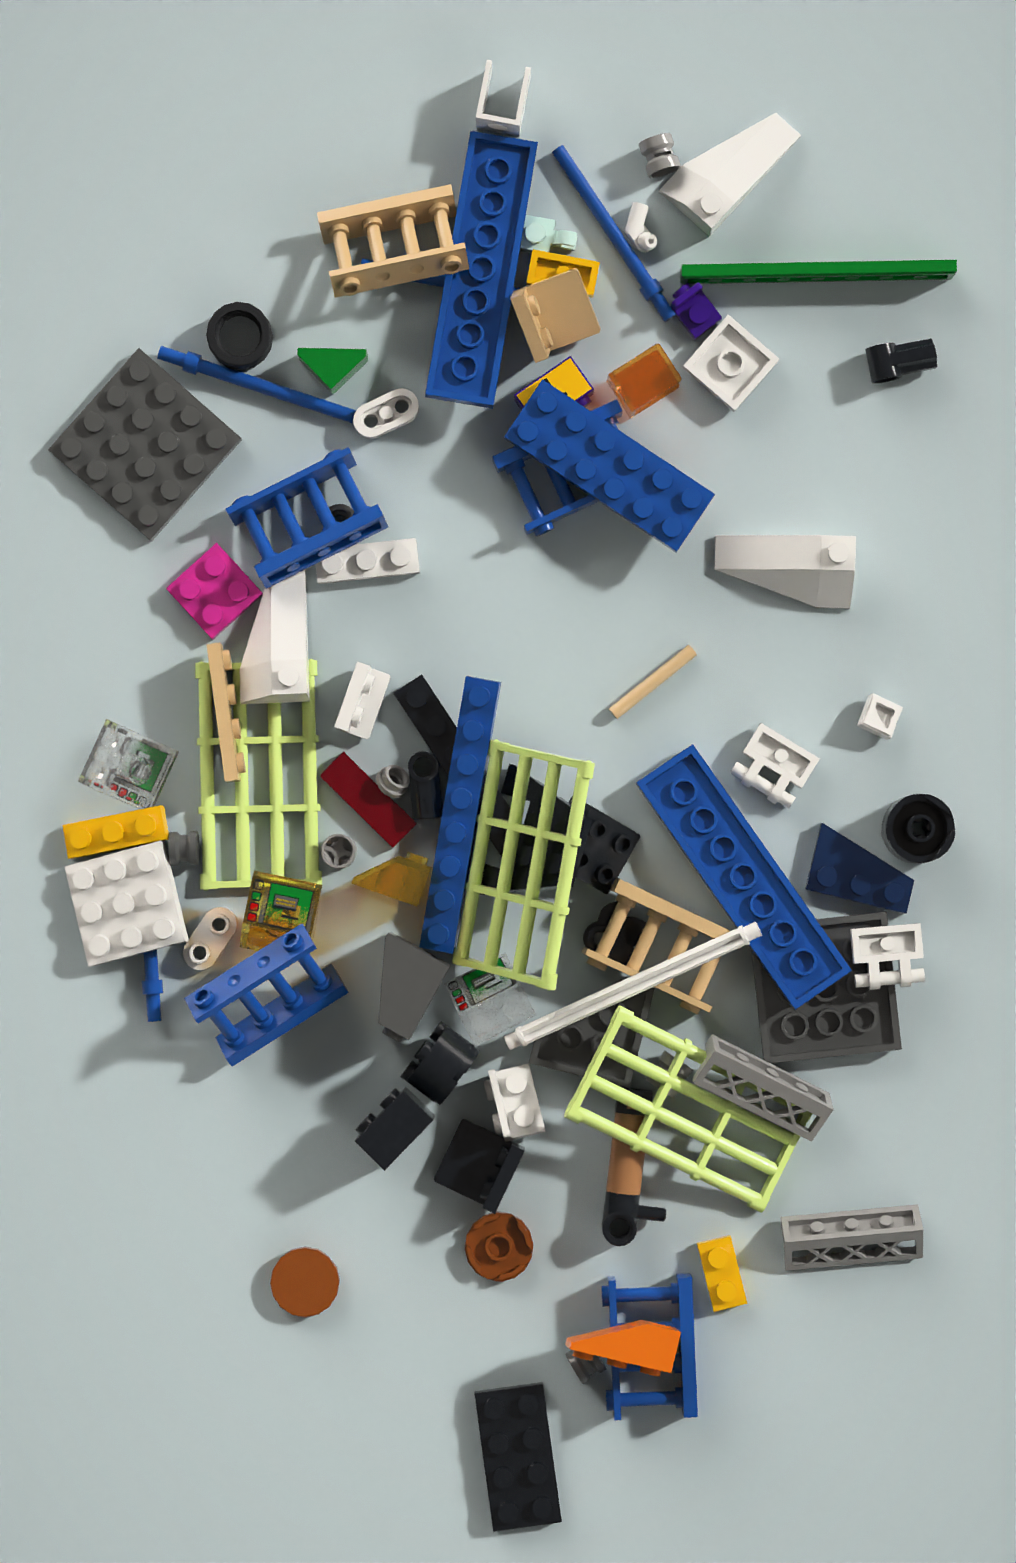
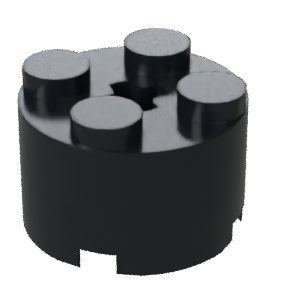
(938, 828)
(440, 1063)

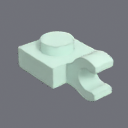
(541, 235)

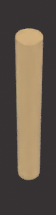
(652, 681)

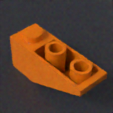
(636, 1343)

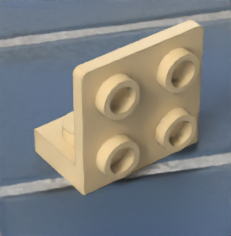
(555, 313)

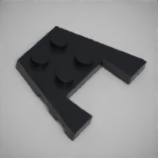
(526, 841)

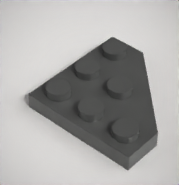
(575, 1045)

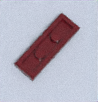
(367, 799)

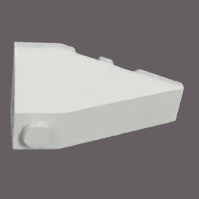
(722, 177)
(796, 566)
(277, 650)

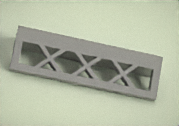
(768, 1077)
(852, 1232)

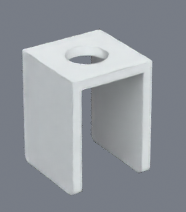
(496, 123)

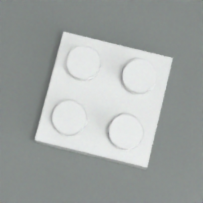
(730, 363)

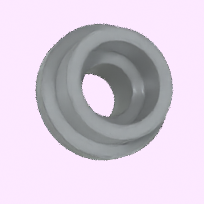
(393, 781)

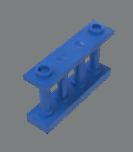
(513, 463)
(305, 550)
(279, 1015)
(684, 1363)

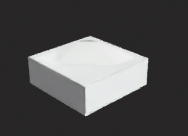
(879, 716)

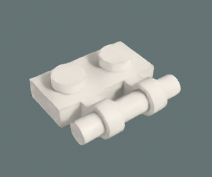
(780, 756)
(887, 944)

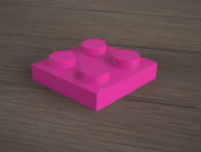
(214, 591)

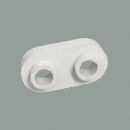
(384, 410)
(209, 938)

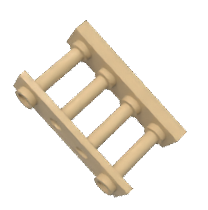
(385, 215)
(658, 912)

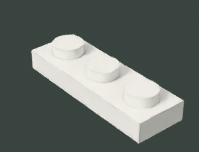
(370, 561)

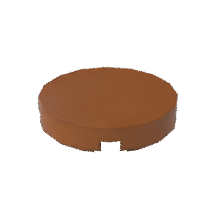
(499, 1246)
(305, 1281)

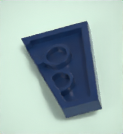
(855, 874)

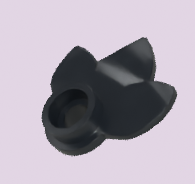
(625, 940)

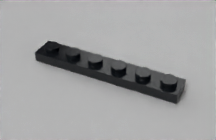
(439, 734)

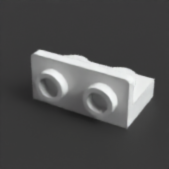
(362, 701)
(515, 1102)

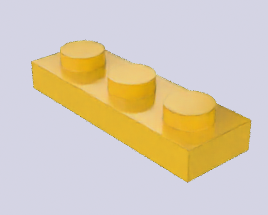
(116, 832)

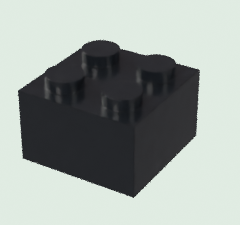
(394, 1127)

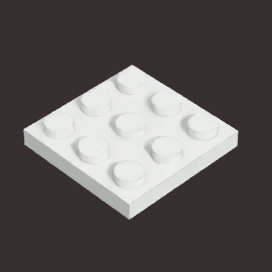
(126, 903)

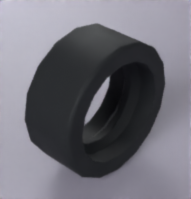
(245, 310)

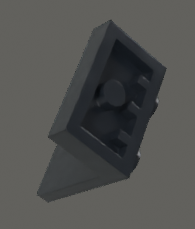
(605, 850)
(479, 1164)

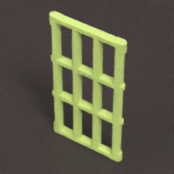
(242, 807)
(542, 835)
(654, 1111)

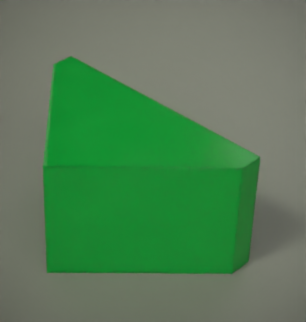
(332, 365)

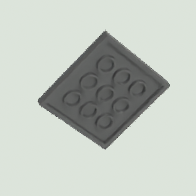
(145, 444)
(837, 1019)

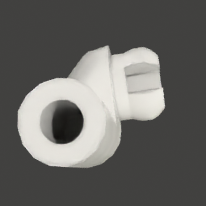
(637, 231)

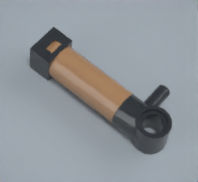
(625, 1178)

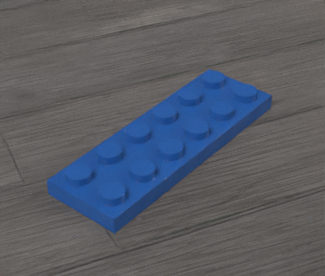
(609, 466)

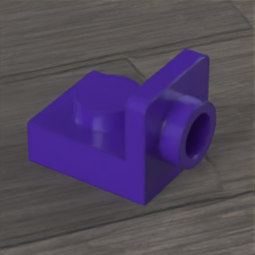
(694, 310)

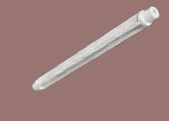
(633, 985)

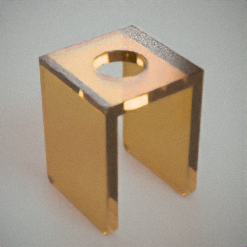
(644, 380)

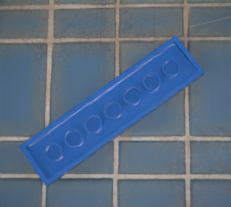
(479, 299)
(743, 876)

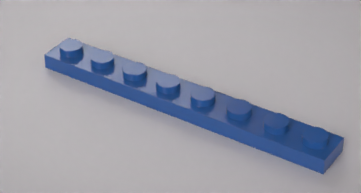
(460, 814)

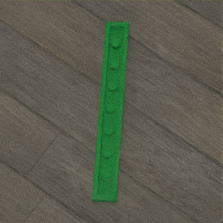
(818, 271)

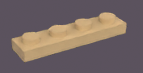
(224, 697)

